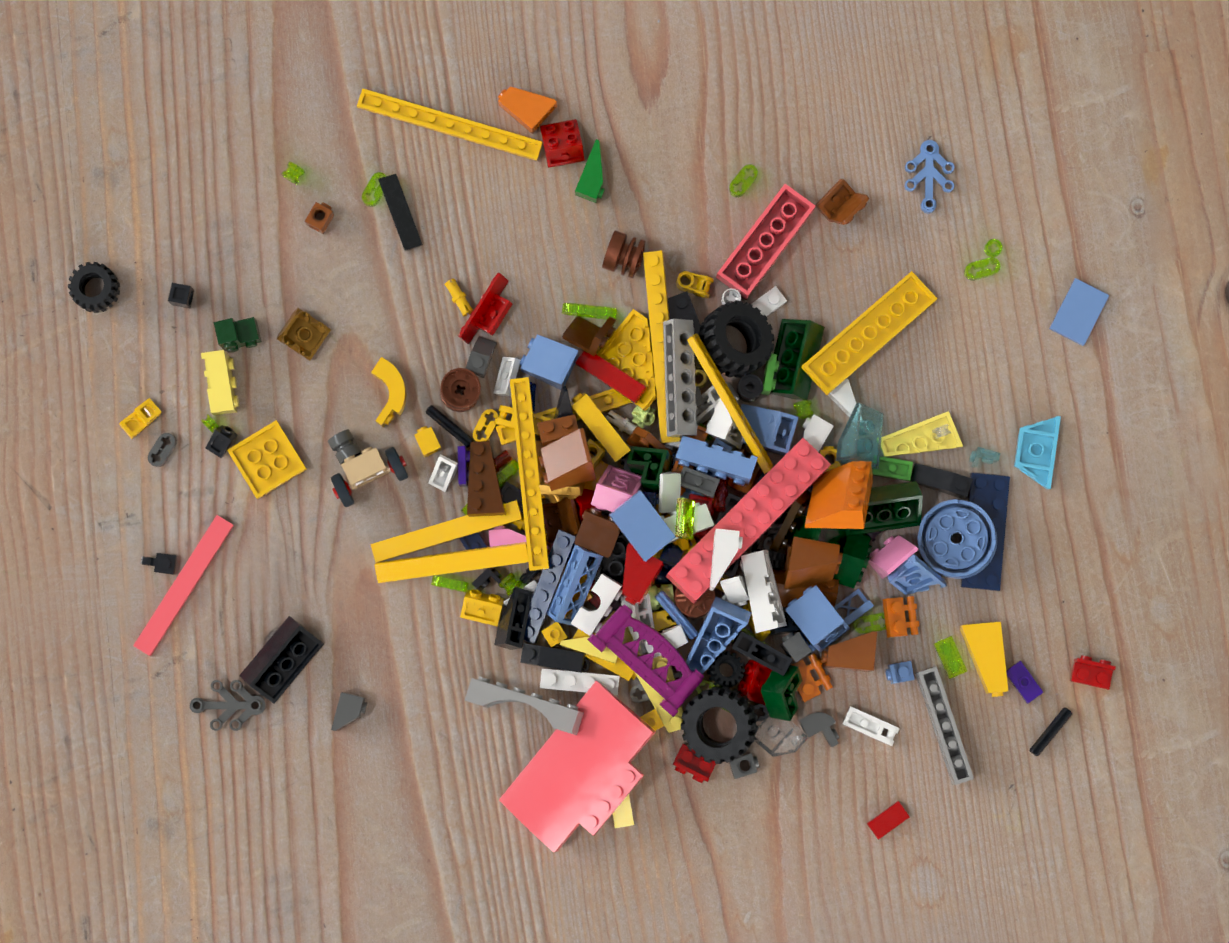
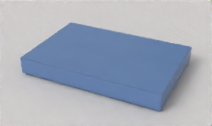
(1079, 312)
(642, 525)

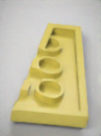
(920, 438)
(670, 723)

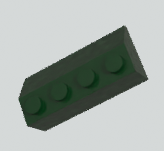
(795, 346)
(892, 508)

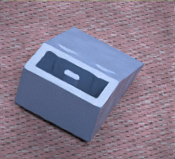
(771, 427)

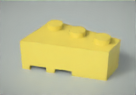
(220, 382)

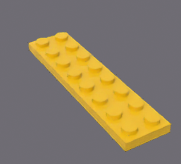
(869, 333)

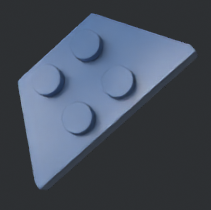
(914, 576)

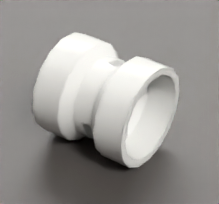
(730, 295)

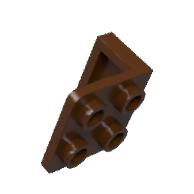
(589, 336)
(560, 516)
(597, 532)

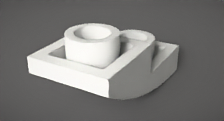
(674, 635)

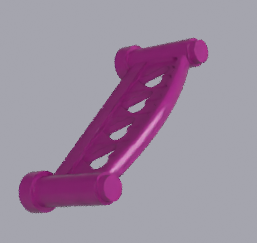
(612, 636)

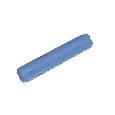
(676, 614)

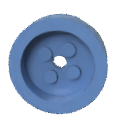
(977, 541)

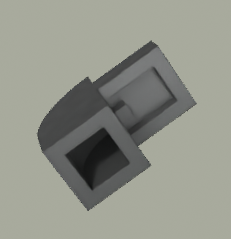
(819, 722)

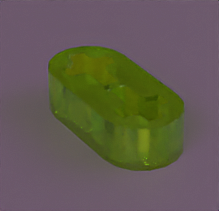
(740, 178)
(370, 188)
(980, 265)
(449, 583)
(869, 618)

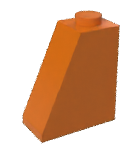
(526, 107)

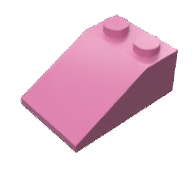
(615, 488)
(891, 556)

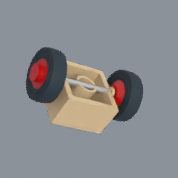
(366, 469)

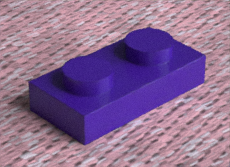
(463, 473)

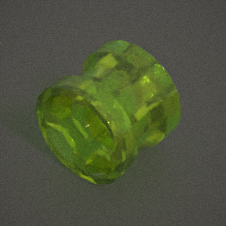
(293, 172)
(803, 409)
(509, 583)

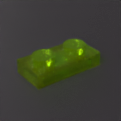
(684, 518)
(950, 657)

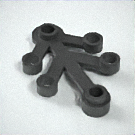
(231, 705)

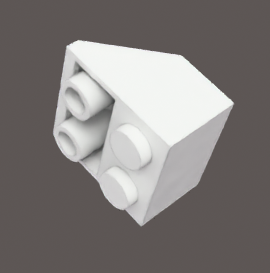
(723, 427)

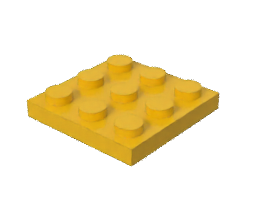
(266, 459)

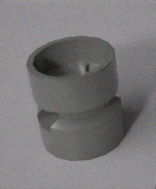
(344, 445)

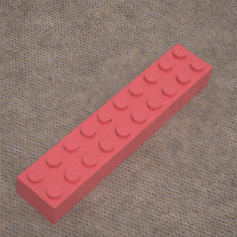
(752, 515)

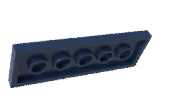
(991, 495)

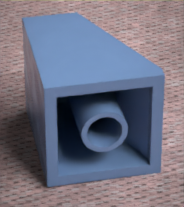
(549, 361)
(817, 618)

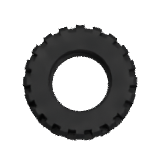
(753, 328)
(701, 742)

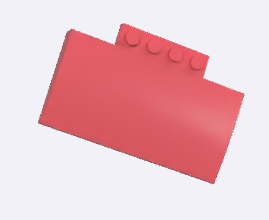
(581, 774)

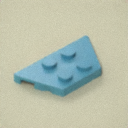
(1037, 450)

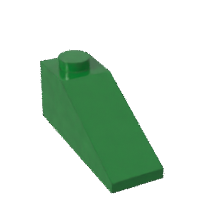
(591, 181)

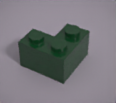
(237, 334)
(650, 464)
(828, 535)
(853, 560)
(779, 693)

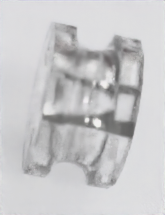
(941, 431)

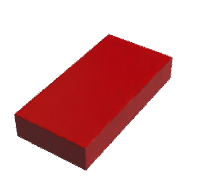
(888, 820)

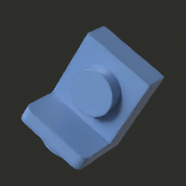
(899, 672)

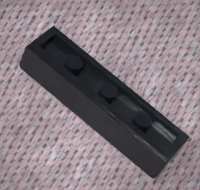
(400, 212)

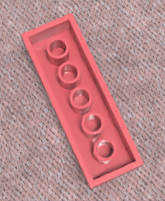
(765, 241)

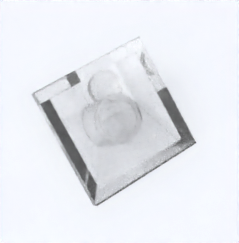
(779, 736)

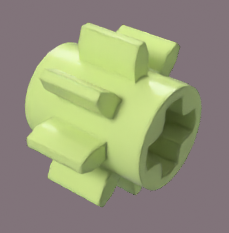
(643, 417)

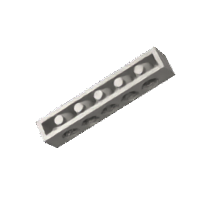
(675, 387)
(944, 726)

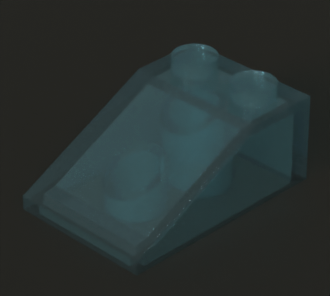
(861, 437)

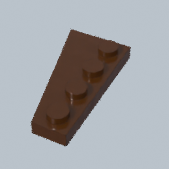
(483, 483)

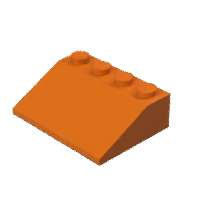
(841, 497)

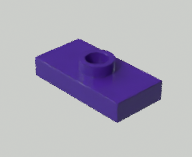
(1023, 682)

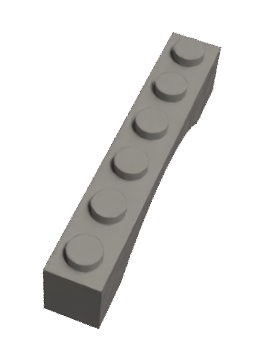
(560, 717)

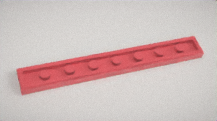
(183, 585)

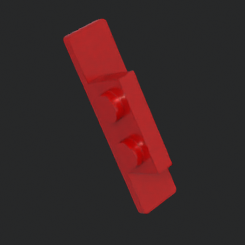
(488, 312)

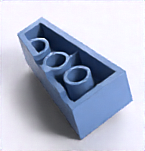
(715, 460)
(716, 632)

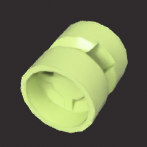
(667, 588)

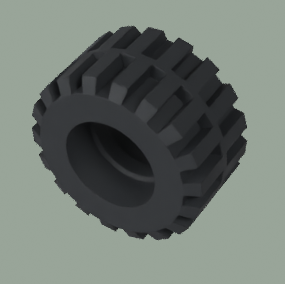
(83, 276)

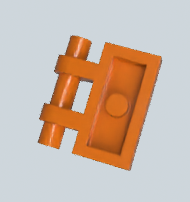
(895, 616)
(809, 688)

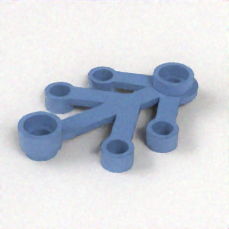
(929, 172)

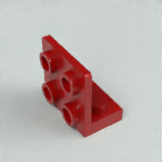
(562, 143)

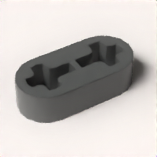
(166, 452)

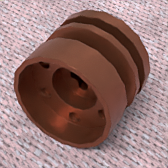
(624, 254)
(464, 380)
(695, 610)

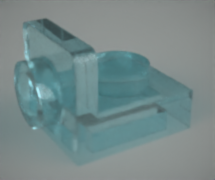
(987, 456)

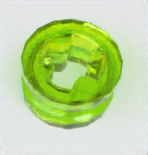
(998, 244)
(210, 423)

